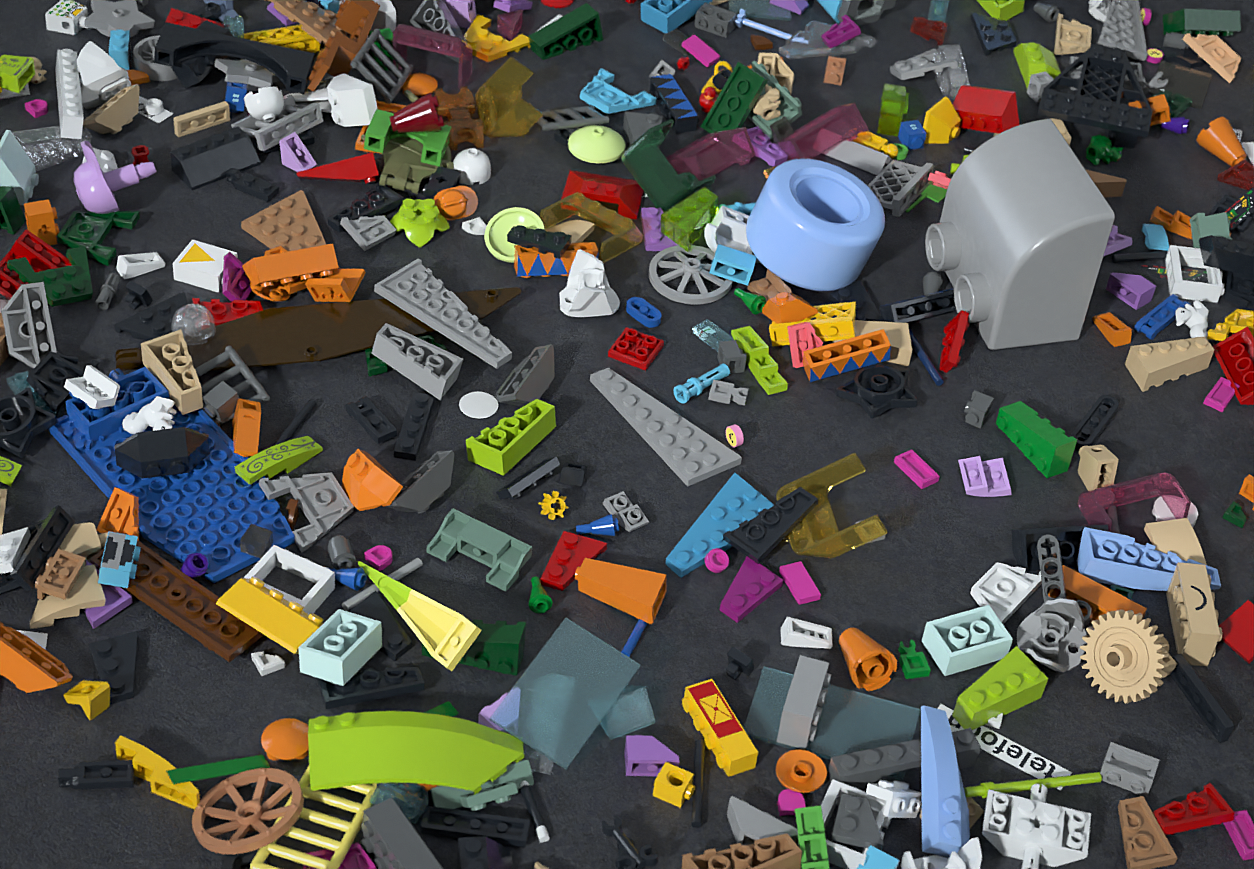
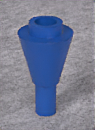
(603, 526)
(351, 577)

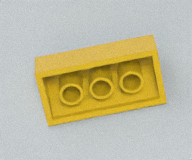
(270, 613)

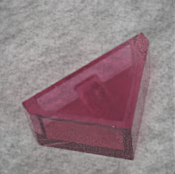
(510, 24)

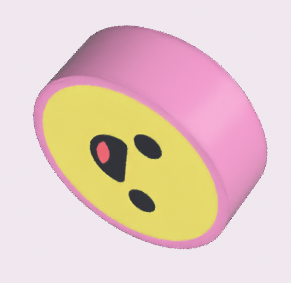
(734, 435)

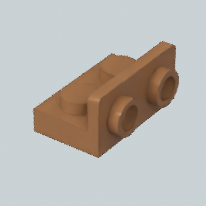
(768, 286)
(60, 574)

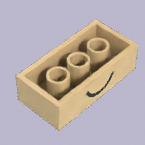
(1193, 613)

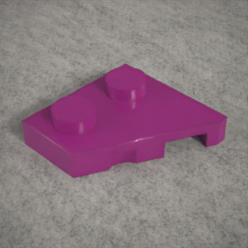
(840, 33)
(235, 281)

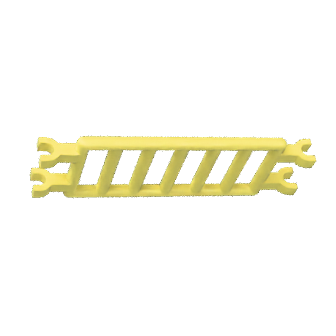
(340, 848)

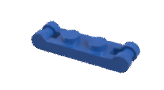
(1159, 317)

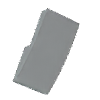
(628, 515)

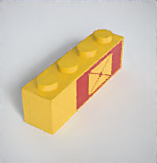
(719, 727)

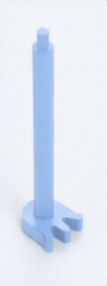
(742, 20)

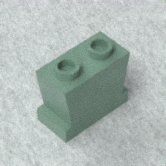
(1213, 225)

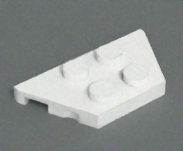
(1005, 589)

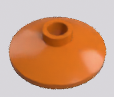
(802, 763)

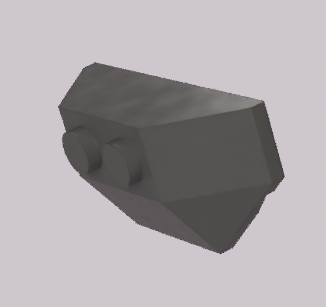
(529, 378)
(425, 483)

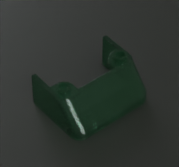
(656, 173)

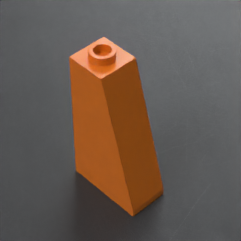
(623, 587)

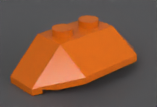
(368, 482)
(28, 663)

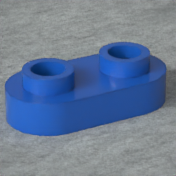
(643, 312)

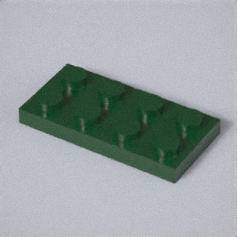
(735, 100)

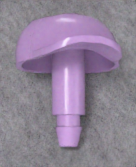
(97, 188)

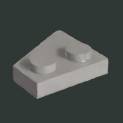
(369, 230)

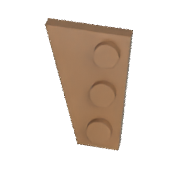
(1143, 837)

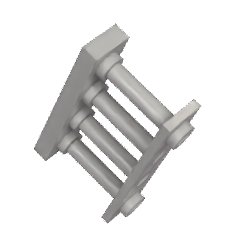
(288, 121)

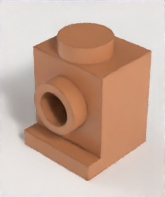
(834, 70)

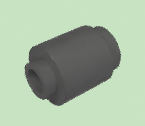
(1175, 40)
(341, 553)

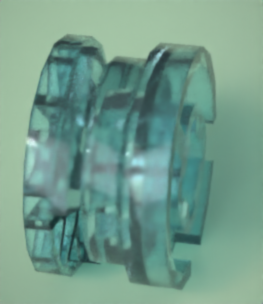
(234, 25)

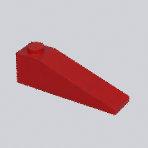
(355, 169)

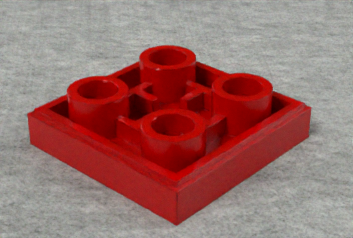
(635, 348)
(1239, 631)

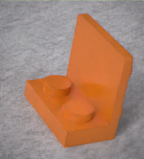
(336, 287)

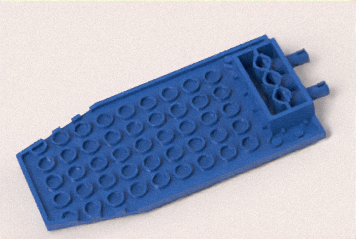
(177, 512)

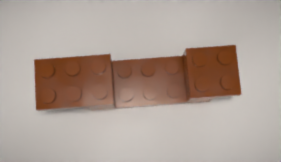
(356, 19)

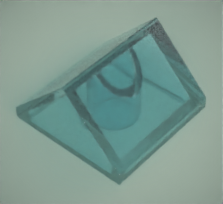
(629, 712)

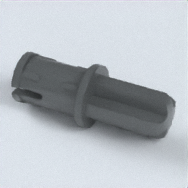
(108, 291)

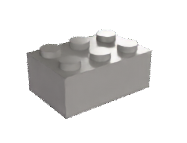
(803, 703)

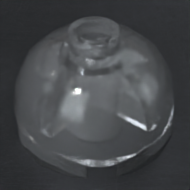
(195, 322)

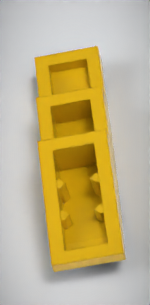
(153, 768)

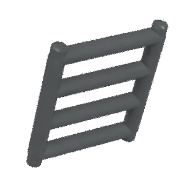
(401, 76)
(575, 113)
(241, 367)

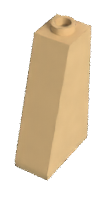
(897, 334)

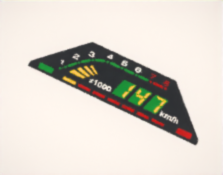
(1241, 209)
(1187, 274)

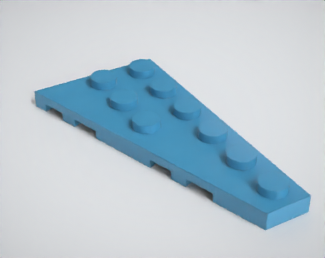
(728, 509)

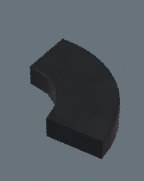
(1181, 56)

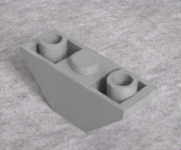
(753, 824)

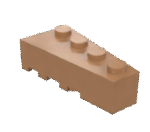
(765, 853)

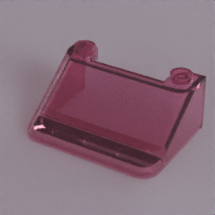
(713, 153)

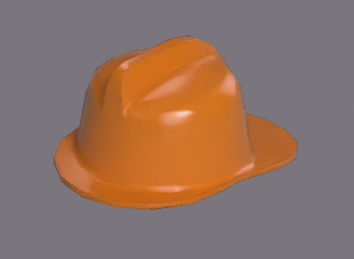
(456, 202)

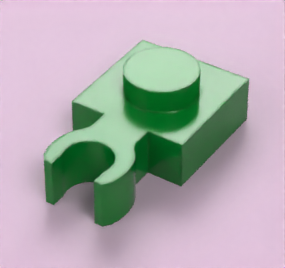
(912, 662)

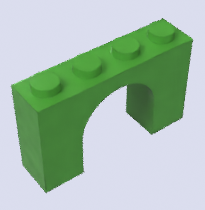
(381, 131)

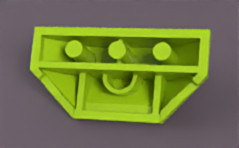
(1035, 59)

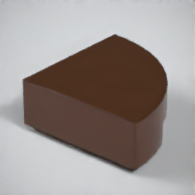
(761, 42)
(293, 510)

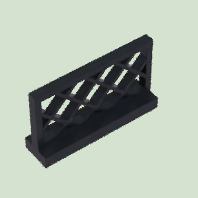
(43, 543)

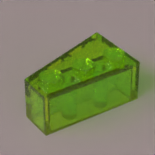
(893, 105)
(689, 218)

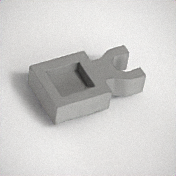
(725, 391)

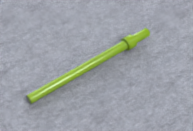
(1026, 785)

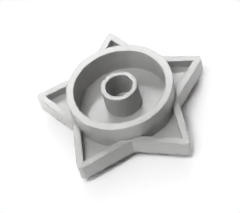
(121, 15)
(246, 73)

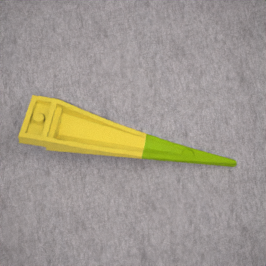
(440, 629)

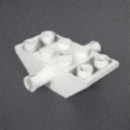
(1035, 829)

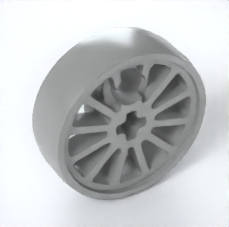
(144, 61)

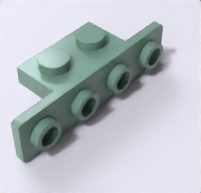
(497, 790)

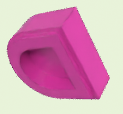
(37, 107)
(379, 557)
(788, 801)

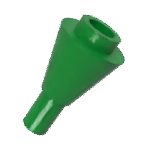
(752, 301)
(539, 599)

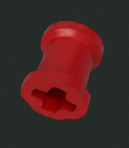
(139, 156)

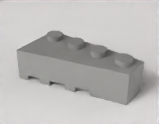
(417, 360)

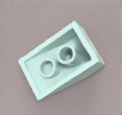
(16, 168)

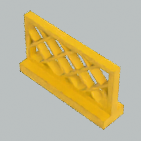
(288, 37)
(825, 327)

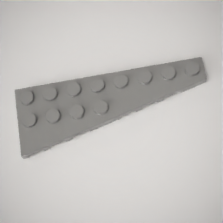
(1124, 29)
(427, 299)
(676, 440)

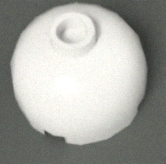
(265, 104)
(473, 166)

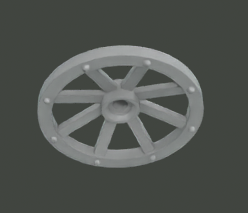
(691, 270)

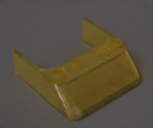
(626, 232)
(818, 532)

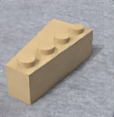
(1168, 360)
(173, 367)

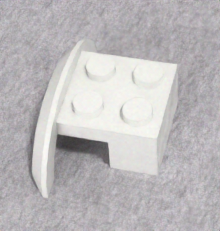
(729, 230)

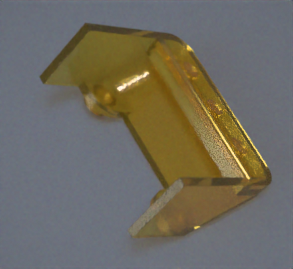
(501, 103)

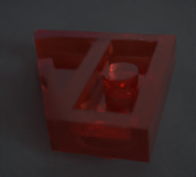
(929, 29)
(1239, 175)

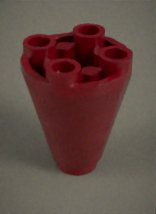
(419, 116)

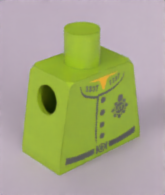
(15, 72)

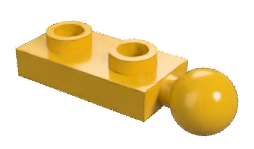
(877, 143)

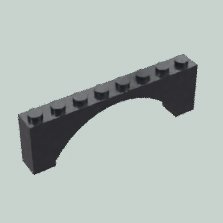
(183, 42)

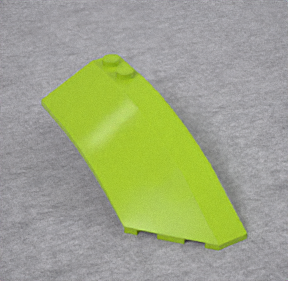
(407, 750)

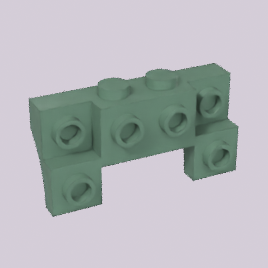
(482, 543)

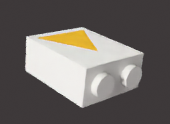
(201, 265)

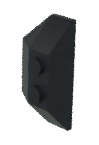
(162, 452)

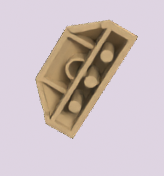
(778, 68)
(115, 112)

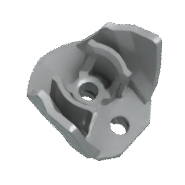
(1057, 620)

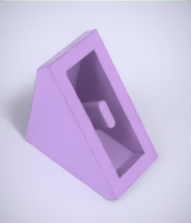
(295, 154)

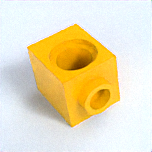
(673, 785)

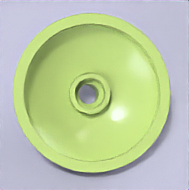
(596, 144)
(501, 224)

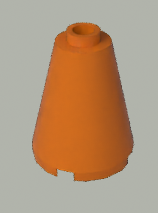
(1222, 142)
(866, 660)

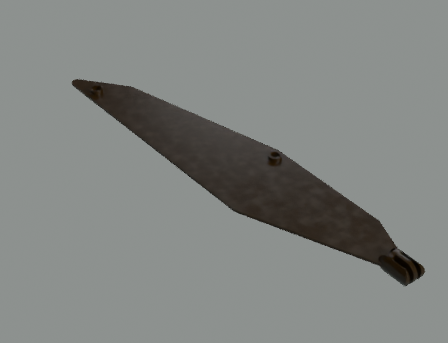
(314, 331)

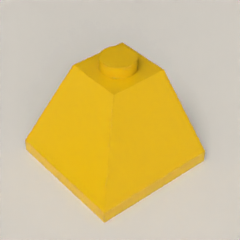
(941, 123)

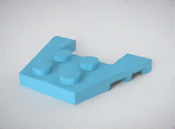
(610, 99)

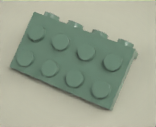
(789, 106)

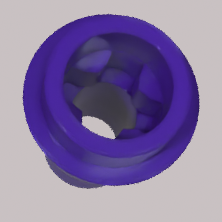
(1177, 125)
(195, 565)

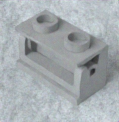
(1129, 769)

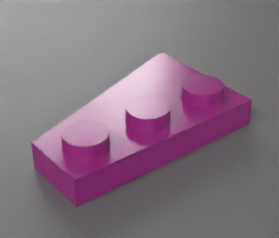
(749, 589)

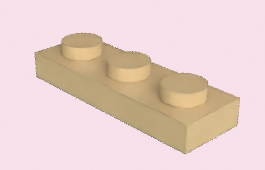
(201, 119)

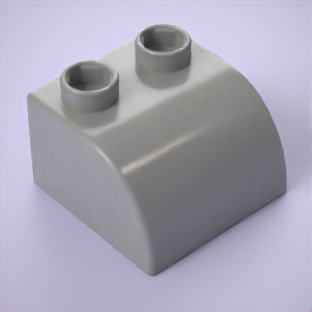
(1022, 237)

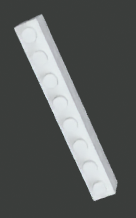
(69, 94)

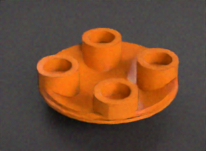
(420, 84)
(272, 293)
(286, 739)

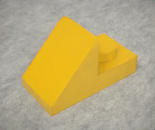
(92, 697)

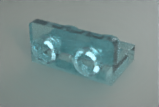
(408, 796)

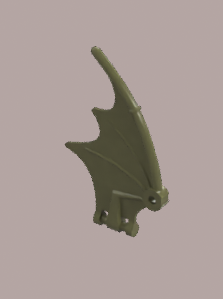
(404, 163)

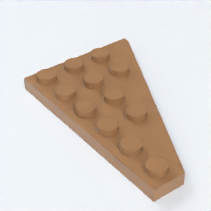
(315, 20)
(286, 224)

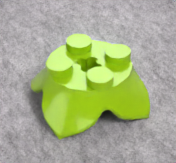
(419, 220)

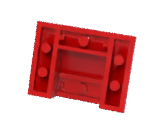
(607, 189)
(39, 255)

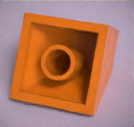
(788, 308)

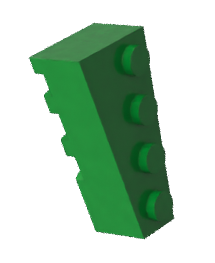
(1036, 438)

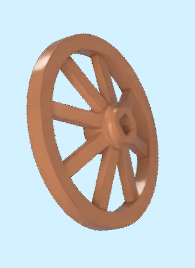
(249, 814)

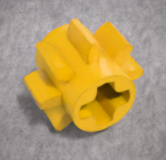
(546, 505)

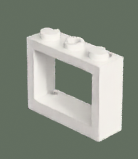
(1192, 257)
(321, 576)
(839, 854)

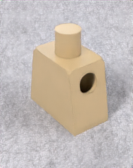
(1097, 466)
(84, 540)

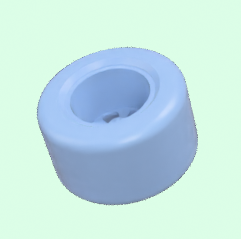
(815, 224)

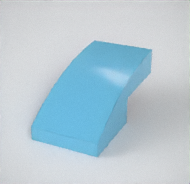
(1155, 237)

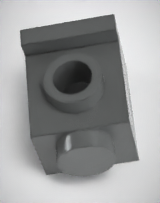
(732, 356)
(978, 409)

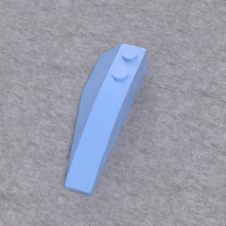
(1122, 562)
(943, 795)

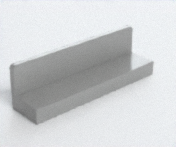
(859, 156)

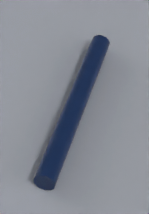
(925, 360)

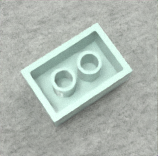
(966, 640)
(340, 647)

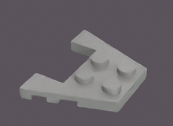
(919, 65)
(320, 500)

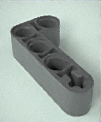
(1057, 579)

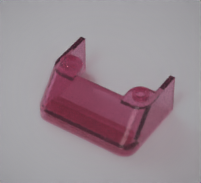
(436, 42)
(824, 132)
(1097, 500)

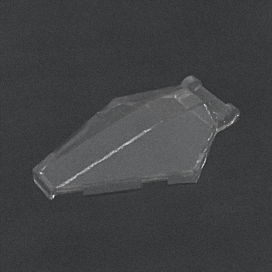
(810, 43)

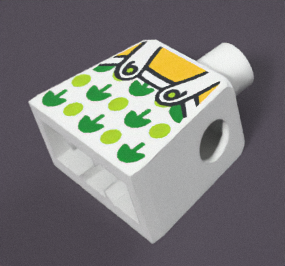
(66, 17)

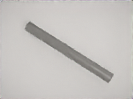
(396, 575)

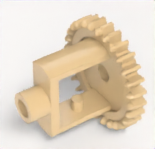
(1141, 653)

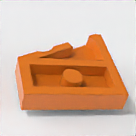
(121, 514)

